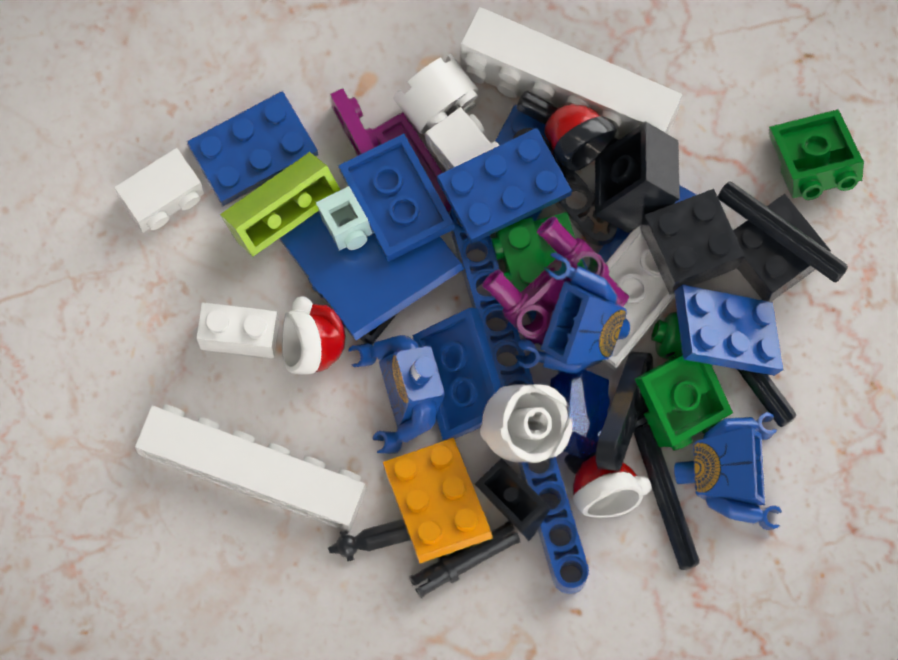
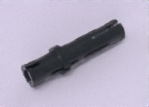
(451, 566)

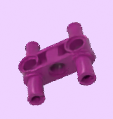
(544, 289)

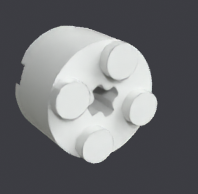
(437, 93)
(526, 423)

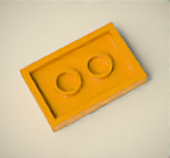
(437, 500)

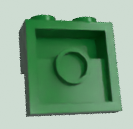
(817, 155)
(525, 251)
(682, 401)

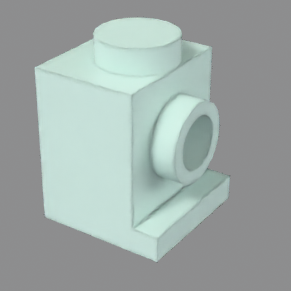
(344, 219)

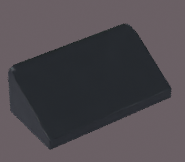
(513, 498)

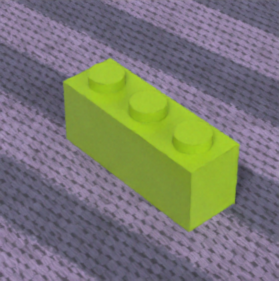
(280, 204)

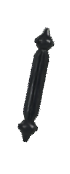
(370, 539)

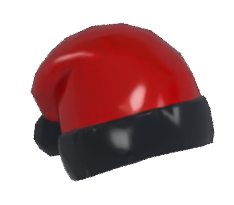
(578, 135)

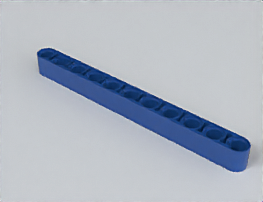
(507, 341)

